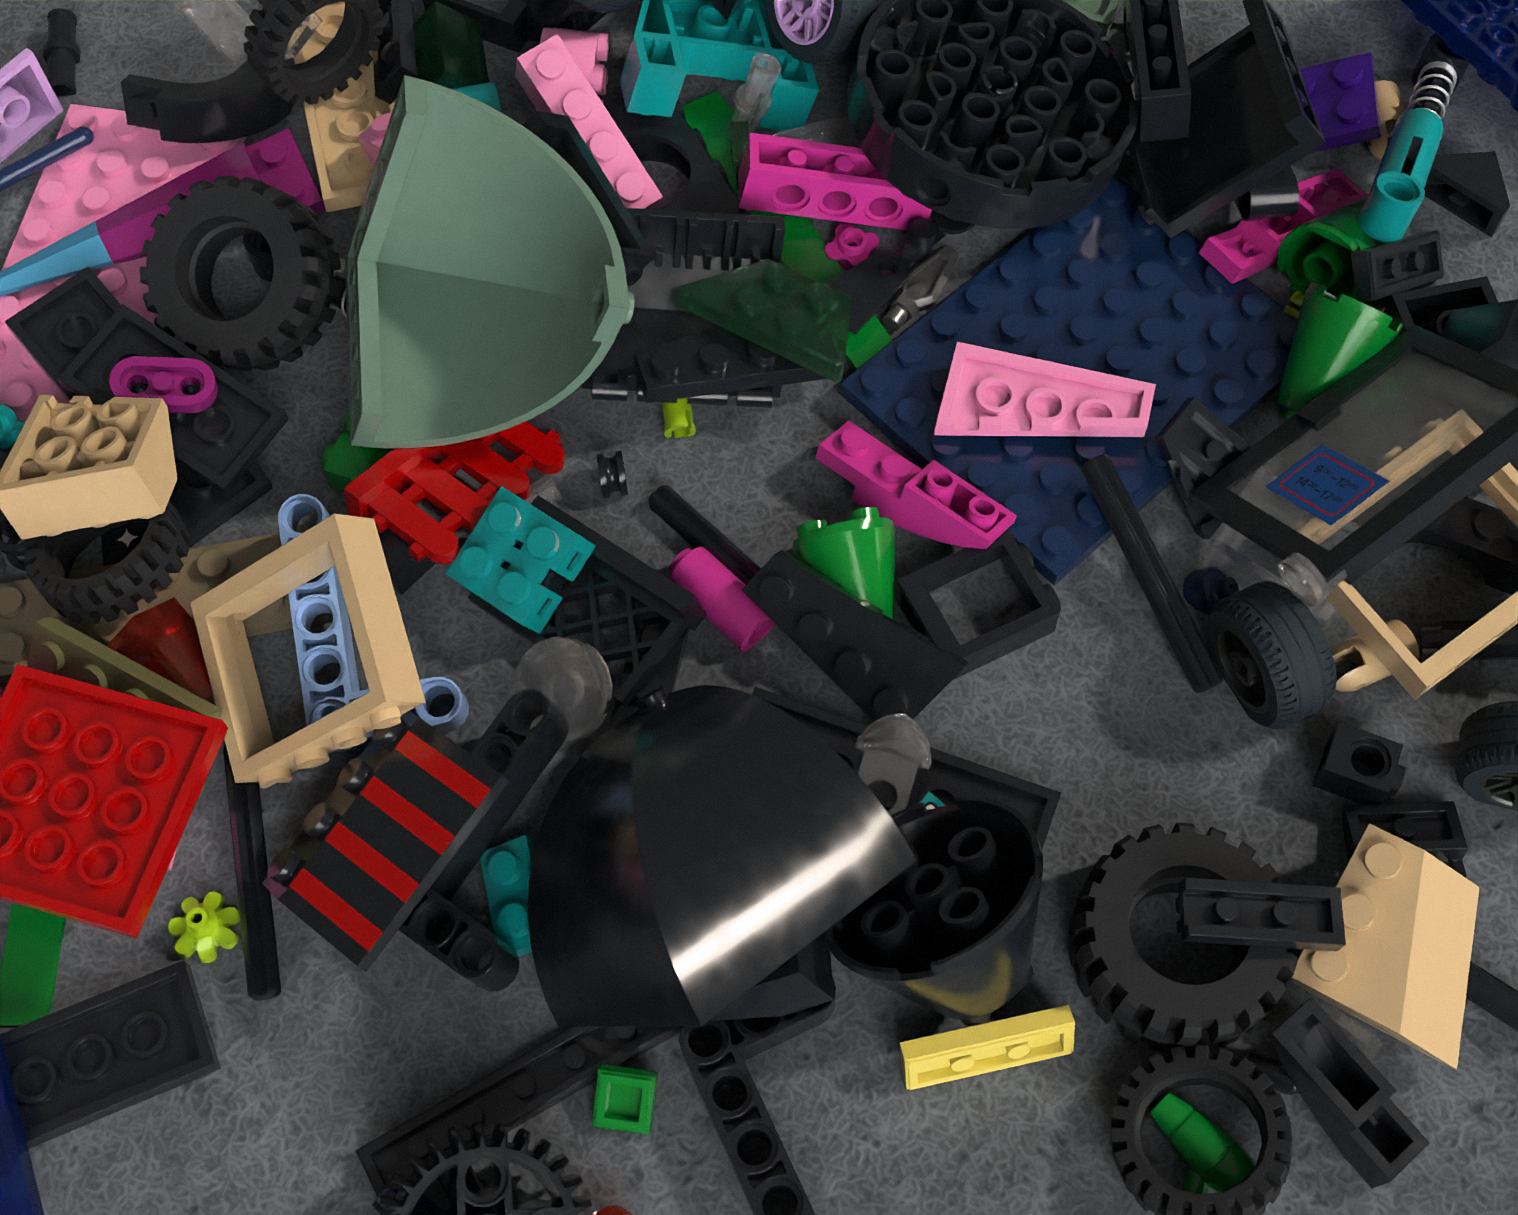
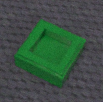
(624, 1099)

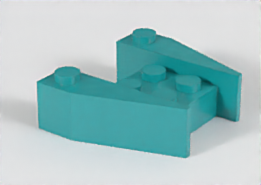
(695, 39)

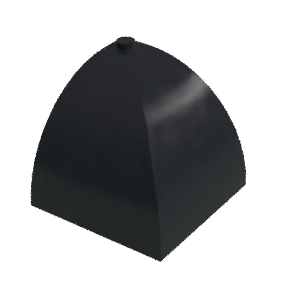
(697, 859)

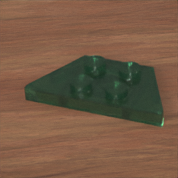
(777, 311)

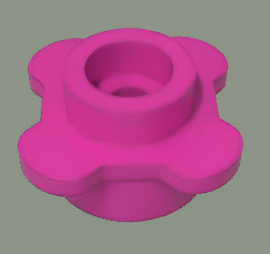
(848, 255)

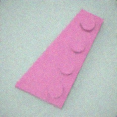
(1027, 396)

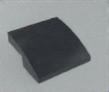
(1423, 824)

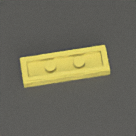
(987, 1047)

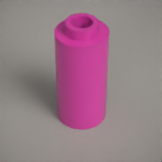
(721, 597)

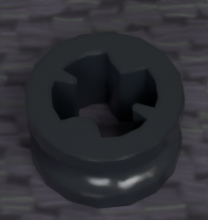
(612, 474)

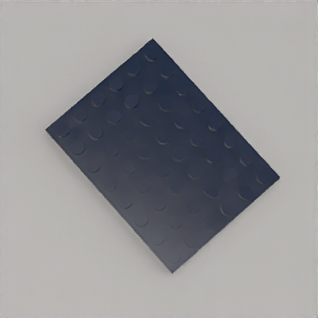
(1096, 298)

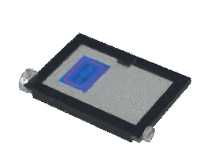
(1370, 461)

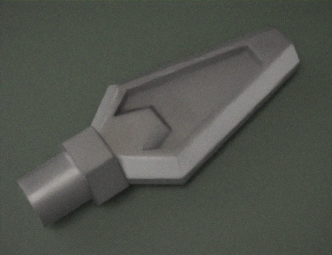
(922, 287)

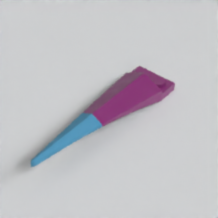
(122, 232)

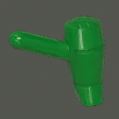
(1208, 1150)

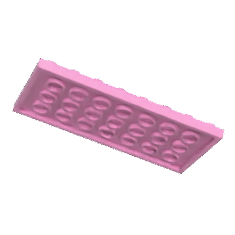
(72, 194)

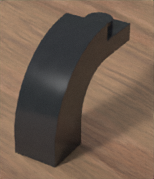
(204, 110)

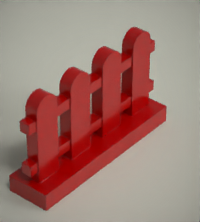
(409, 475)

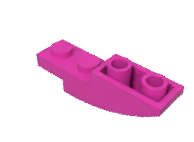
(919, 500)

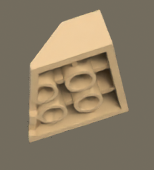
(88, 465)
(1404, 947)

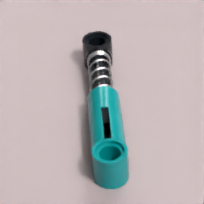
(1412, 145)

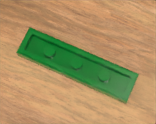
(29, 965)

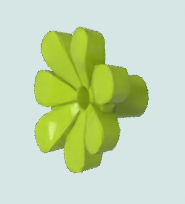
(204, 927)

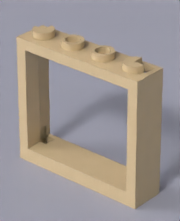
(378, 628)
(1389, 649)

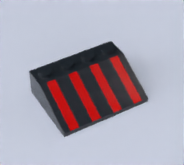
(383, 836)

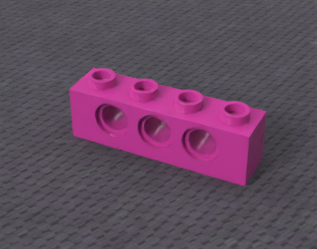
(821, 184)

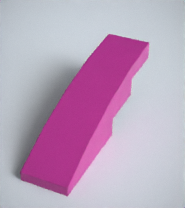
(1256, 243)

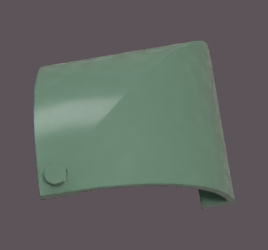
(473, 277)

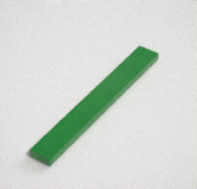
(802, 246)

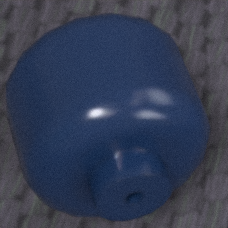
(1207, 587)

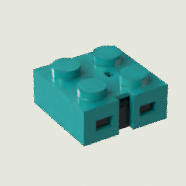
(519, 560)

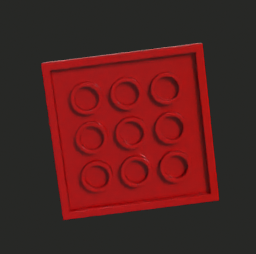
(94, 796)

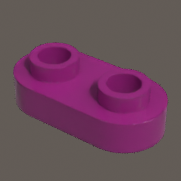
(166, 380)

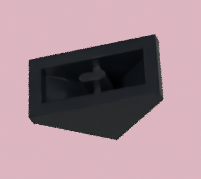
(1470, 188)

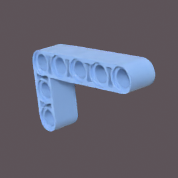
(336, 643)

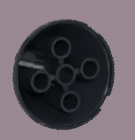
(959, 918)

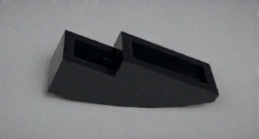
(1346, 1095)

